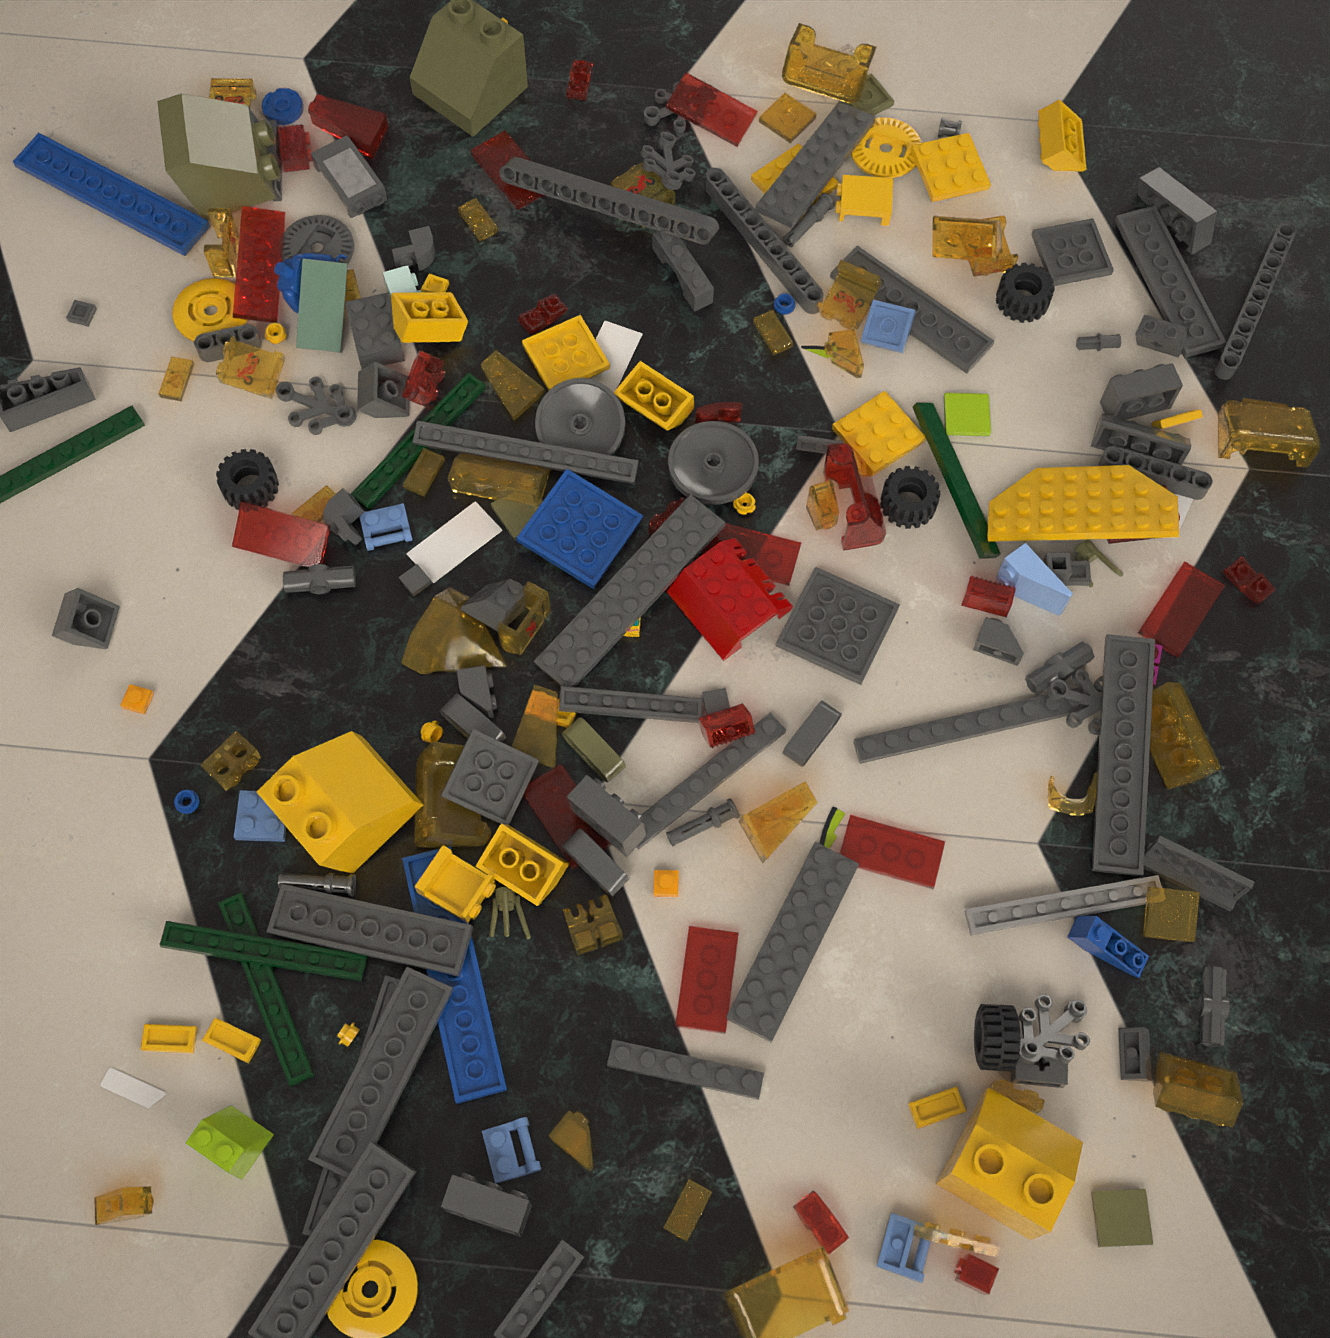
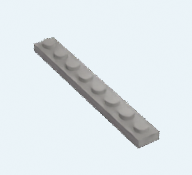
(1059, 905)

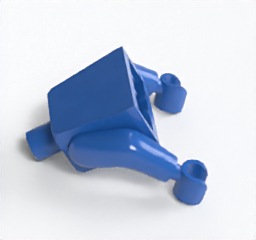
(290, 276)

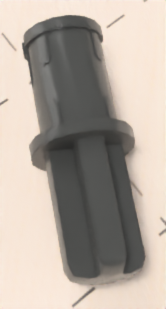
(1098, 342)

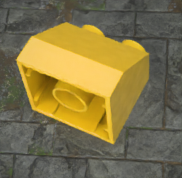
(340, 801)
(1013, 1165)

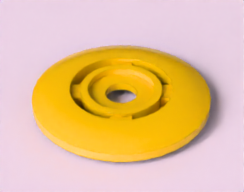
(887, 164)
(194, 299)
(364, 1316)

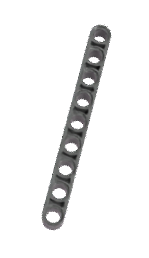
(763, 240)
(1255, 300)

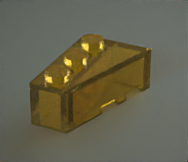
(776, 819)

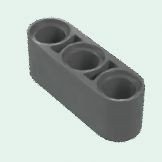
(216, 340)
(467, 717)
(812, 733)
(595, 862)

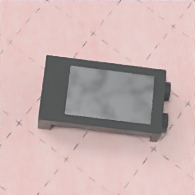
(349, 176)

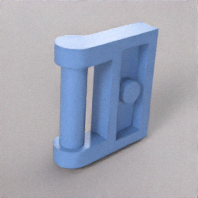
(384, 521)
(502, 1152)
(896, 1248)

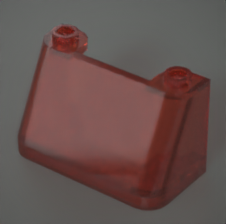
(863, 517)

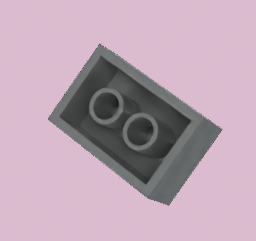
(374, 330)
(1141, 392)
(607, 815)
(487, 1204)

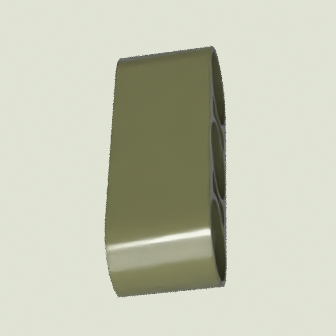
(593, 750)

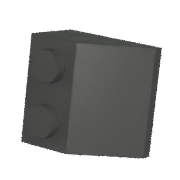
(381, 392)
(497, 603)
(85, 619)

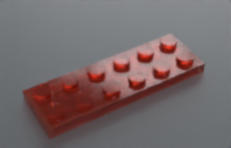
(258, 253)

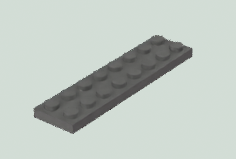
(815, 164)
(1169, 279)
(933, 322)
(370, 929)
(792, 942)
(381, 1072)
(335, 1246)

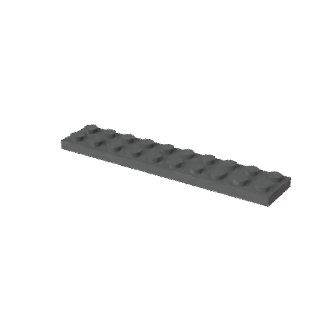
(629, 593)
(1123, 755)

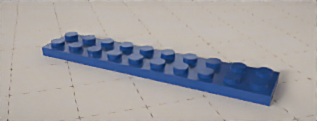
(111, 194)
(466, 1020)

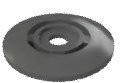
(311, 230)

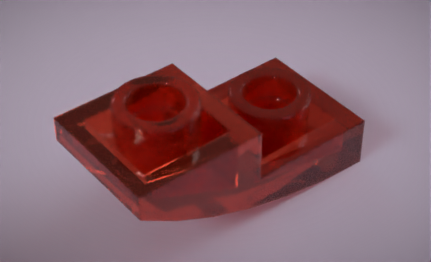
(579, 79)
(544, 314)
(724, 410)
(1248, 581)
(820, 1222)

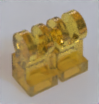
(585, 934)

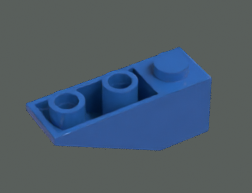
(1107, 944)

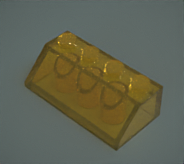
(498, 479)
(1178, 738)

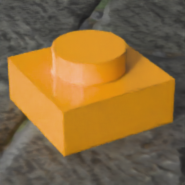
(137, 699)
(666, 883)

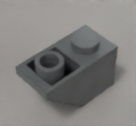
(474, 688)

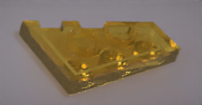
(511, 384)
(539, 727)
(956, 1238)

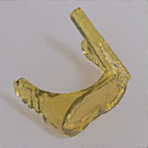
(1074, 807)

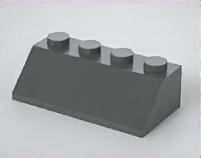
(1140, 438)

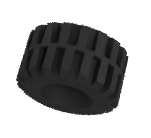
(1025, 278)
(243, 465)
(910, 481)
(997, 1037)

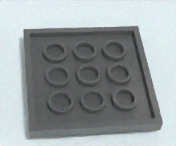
(837, 625)

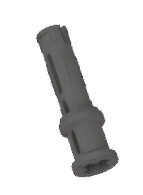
(814, 214)
(676, 836)
(329, 883)

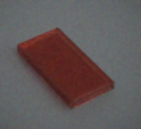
(711, 109)
(496, 153)
(280, 535)
(772, 553)
(1181, 609)
(550, 803)
(892, 851)
(707, 980)

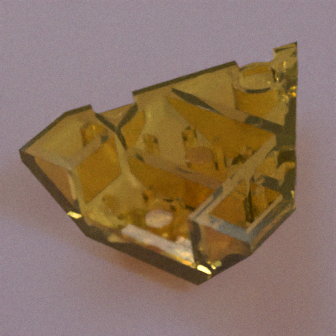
(450, 638)

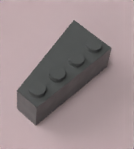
(1179, 208)
(43, 397)

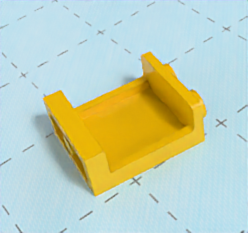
(865, 197)
(455, 885)

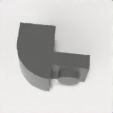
(419, 252)
(340, 513)
(1069, 572)

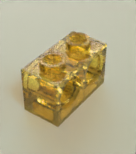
(227, 757)

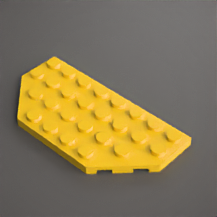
(1083, 505)

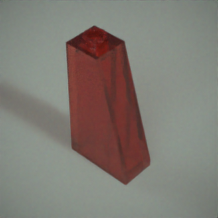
(338, 118)

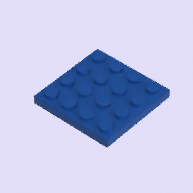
(579, 528)

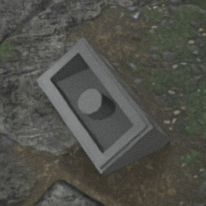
(814, 444)
(1134, 1054)

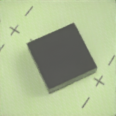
(81, 313)
(415, 580)
(715, 700)

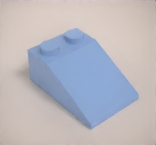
(1033, 580)

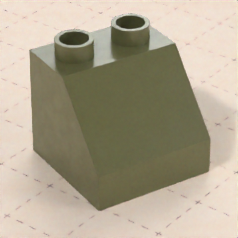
(469, 65)
(217, 152)

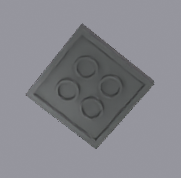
(1072, 252)
(489, 777)

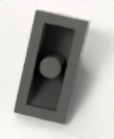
(998, 642)

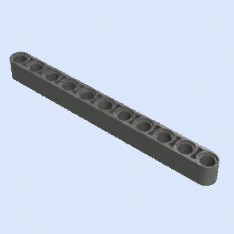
(609, 200)

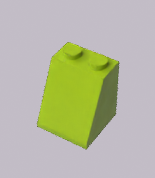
(230, 1140)

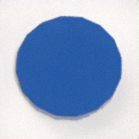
(282, 106)

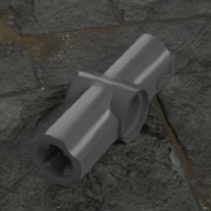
(319, 579)
(1060, 667)
(1213, 1006)

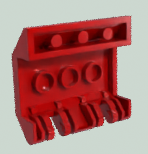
(727, 596)

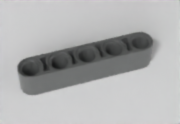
(1165, 471)

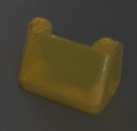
(826, 69)
(1267, 429)
(440, 819)
(789, 1299)

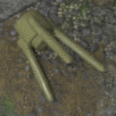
(1089, 552)
(505, 901)

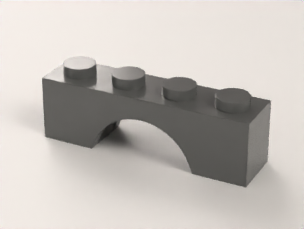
(694, 283)

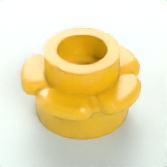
(275, 328)
(749, 500)
(431, 732)
(347, 1034)

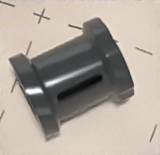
(949, 128)

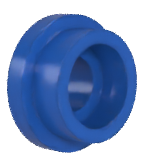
(784, 299)
(182, 797)

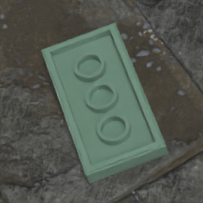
(321, 305)

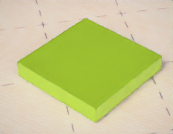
(967, 414)

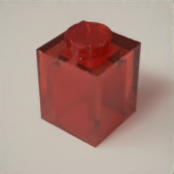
(975, 1274)

